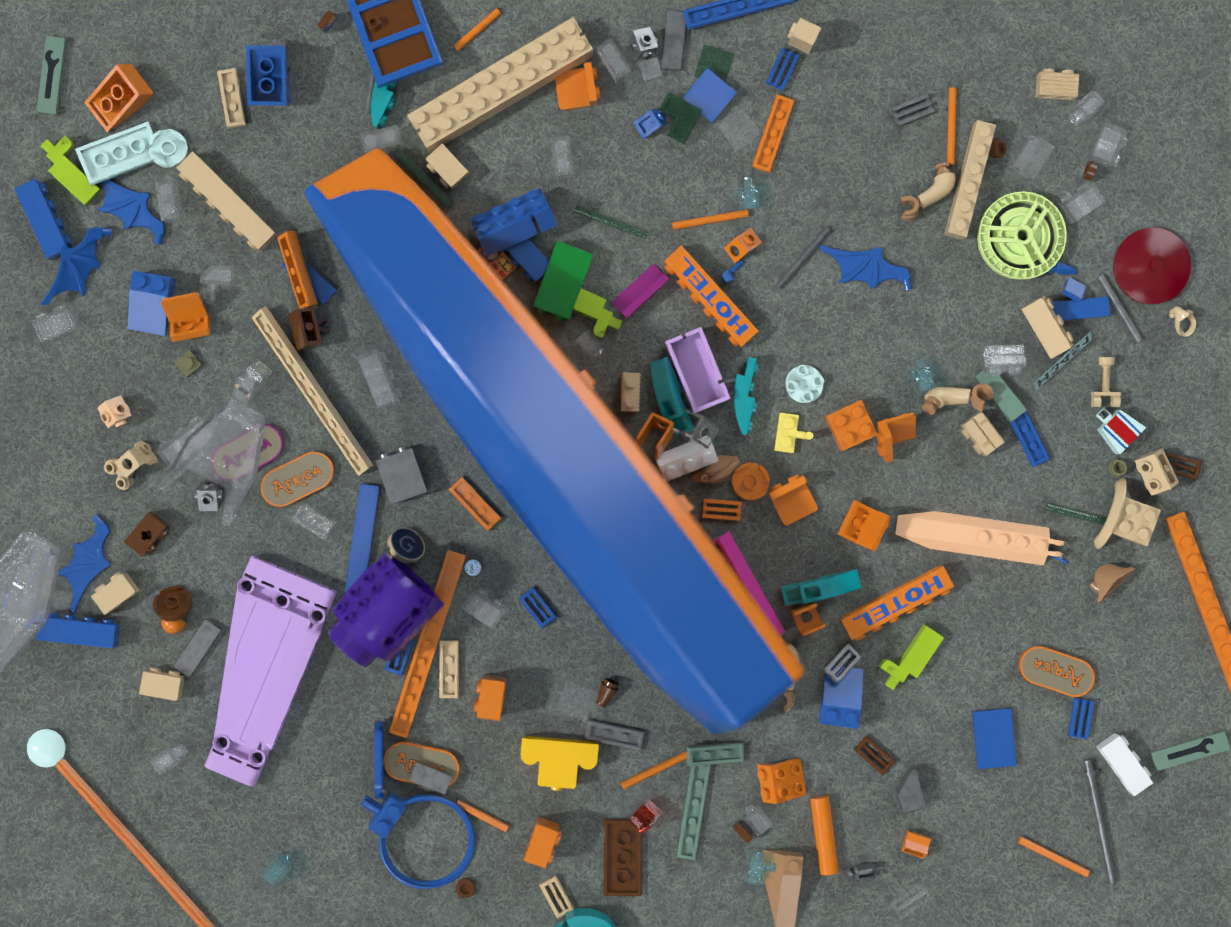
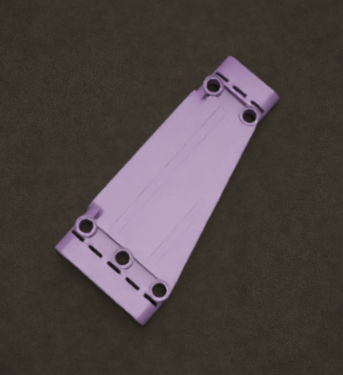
(264, 664)

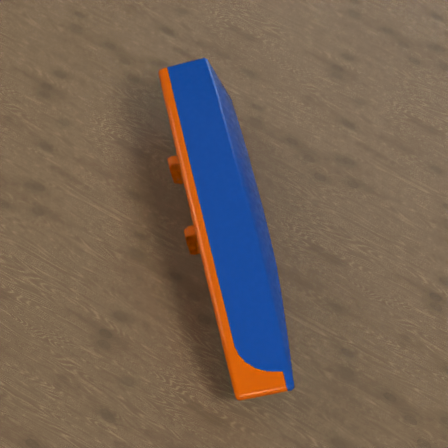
(555, 450)

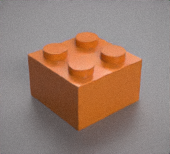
(851, 425)
(491, 697)
(541, 844)

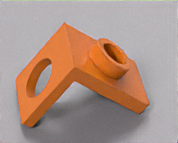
(744, 242)

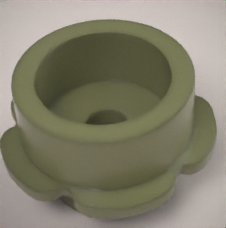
(1122, 467)

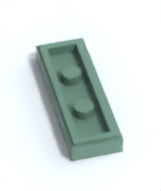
(1003, 396)
(715, 753)

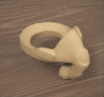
(1181, 314)

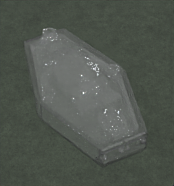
(26, 592)

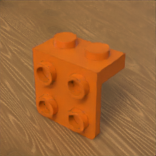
(577, 88)
(186, 316)
(894, 431)
(792, 499)
(864, 525)
(781, 781)

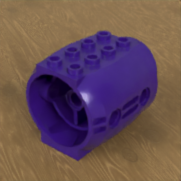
(383, 611)

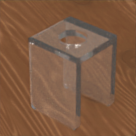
(696, 435)

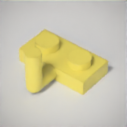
(788, 433)

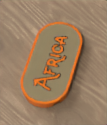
(297, 479)
(1056, 671)
(402, 757)

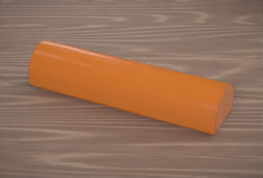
(297, 269)
(824, 835)

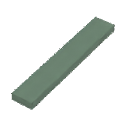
(693, 812)

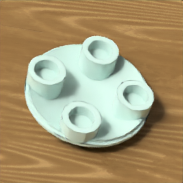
(804, 384)
(46, 748)

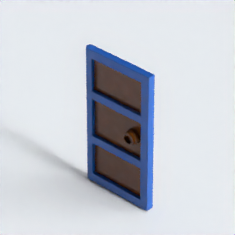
(395, 38)

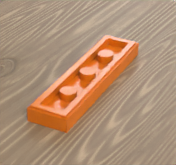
(773, 133)

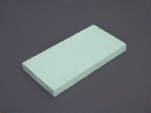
(116, 153)

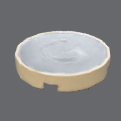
(406, 545)

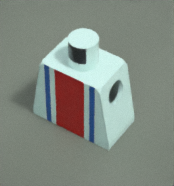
(1118, 429)

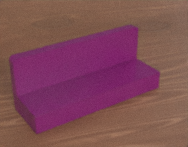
(640, 291)

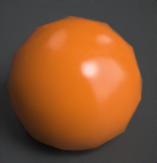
(173, 627)

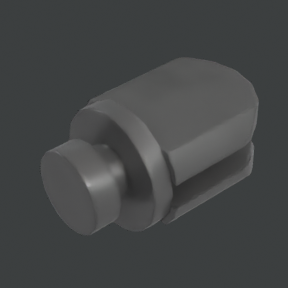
(861, 872)

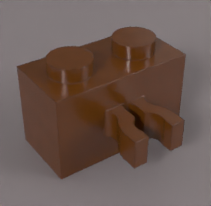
(306, 328)

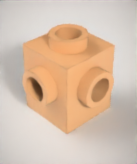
(114, 412)

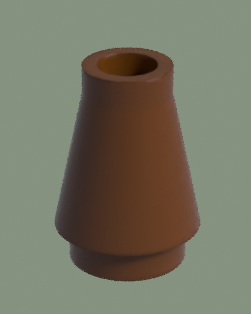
(606, 692)

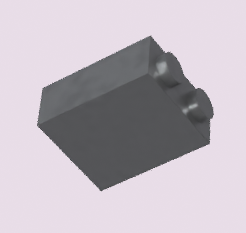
(401, 475)

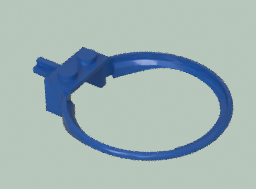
(387, 815)

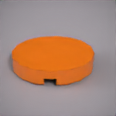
(744, 482)

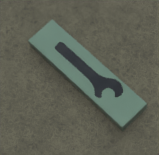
(51, 75)
(1190, 750)

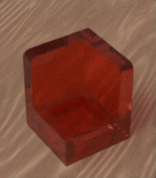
(645, 816)

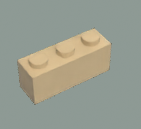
(1048, 326)

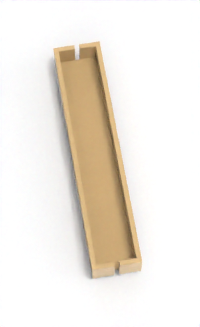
(501, 84)

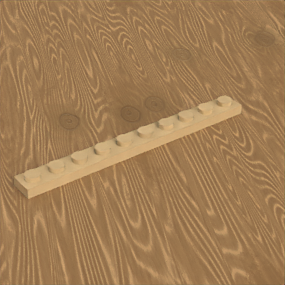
(312, 391)

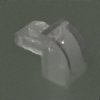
(215, 277)
(250, 381)

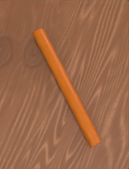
(951, 126)
(710, 219)
(654, 770)
(1053, 856)

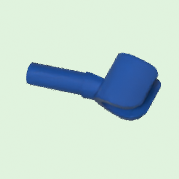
(727, 275)

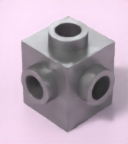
(643, 43)
(209, 496)

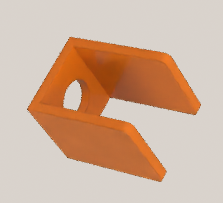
(653, 421)
(812, 626)

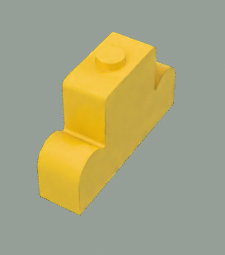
(558, 759)

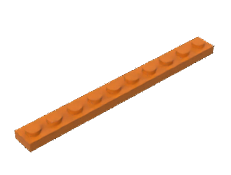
(1202, 590)
(427, 646)

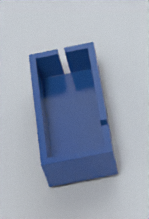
(512, 222)

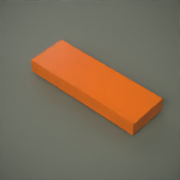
(475, 503)

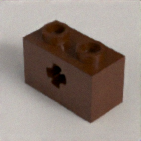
(137, 539)

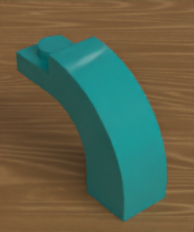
(586, 918)

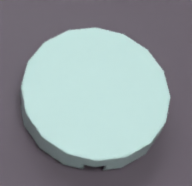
(167, 148)

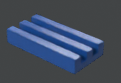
(789, 54)
(527, 594)
(404, 663)
(1081, 717)

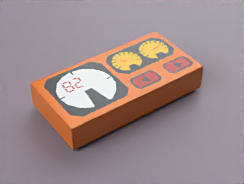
(499, 263)

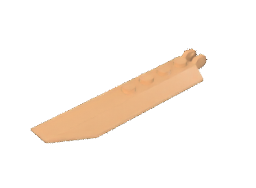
(978, 536)

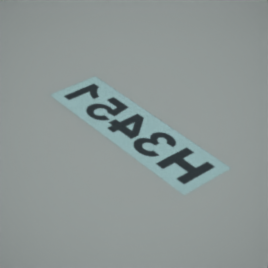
(1062, 361)

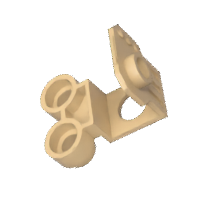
(139, 455)

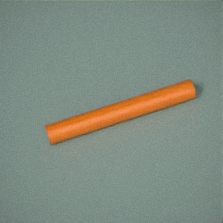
(477, 29)
(483, 816)

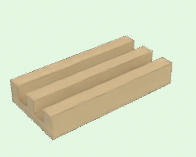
(549, 882)

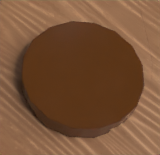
(172, 603)

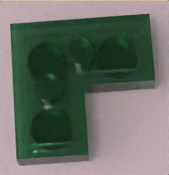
(685, 115)

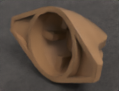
(718, 471)
(1108, 579)

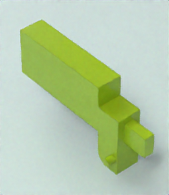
(67, 172)
(592, 307)
(914, 657)

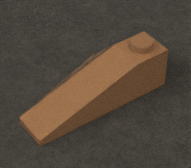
(783, 885)

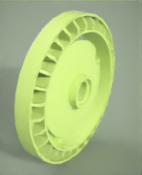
(1036, 231)

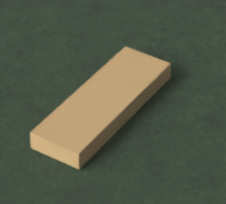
(231, 98)
(449, 669)

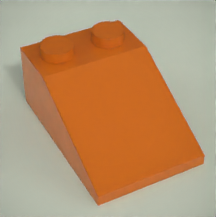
(118, 96)

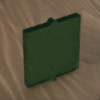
(716, 61)

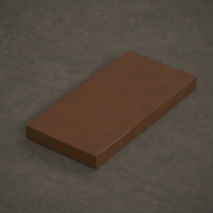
(622, 859)

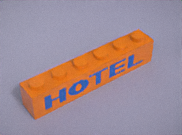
(711, 297)
(897, 602)

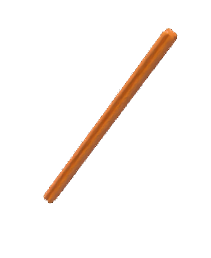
(133, 844)

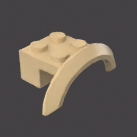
(1128, 519)

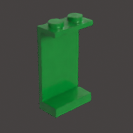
(562, 281)

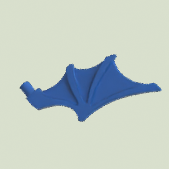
(131, 209)
(77, 264)
(867, 267)
(87, 561)

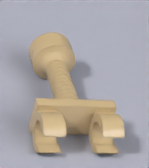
(1115, 401)

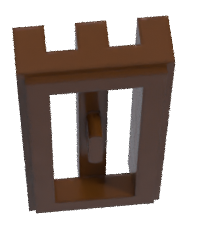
(1196, 470)
(862, 744)

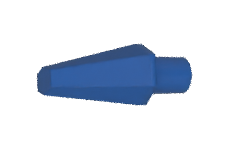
(1062, 268)

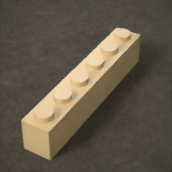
(970, 180)
(223, 198)

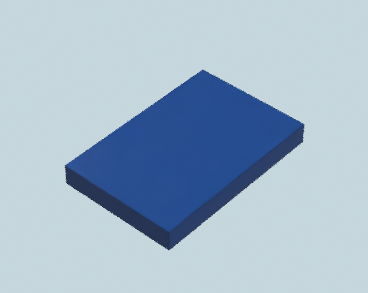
(994, 738)

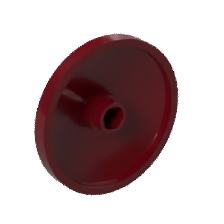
(1152, 266)

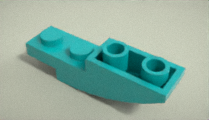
(381, 102)
(668, 395)
(743, 404)
(821, 588)

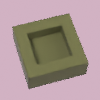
(188, 363)

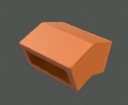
(915, 844)

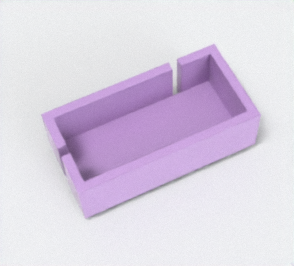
(697, 370)

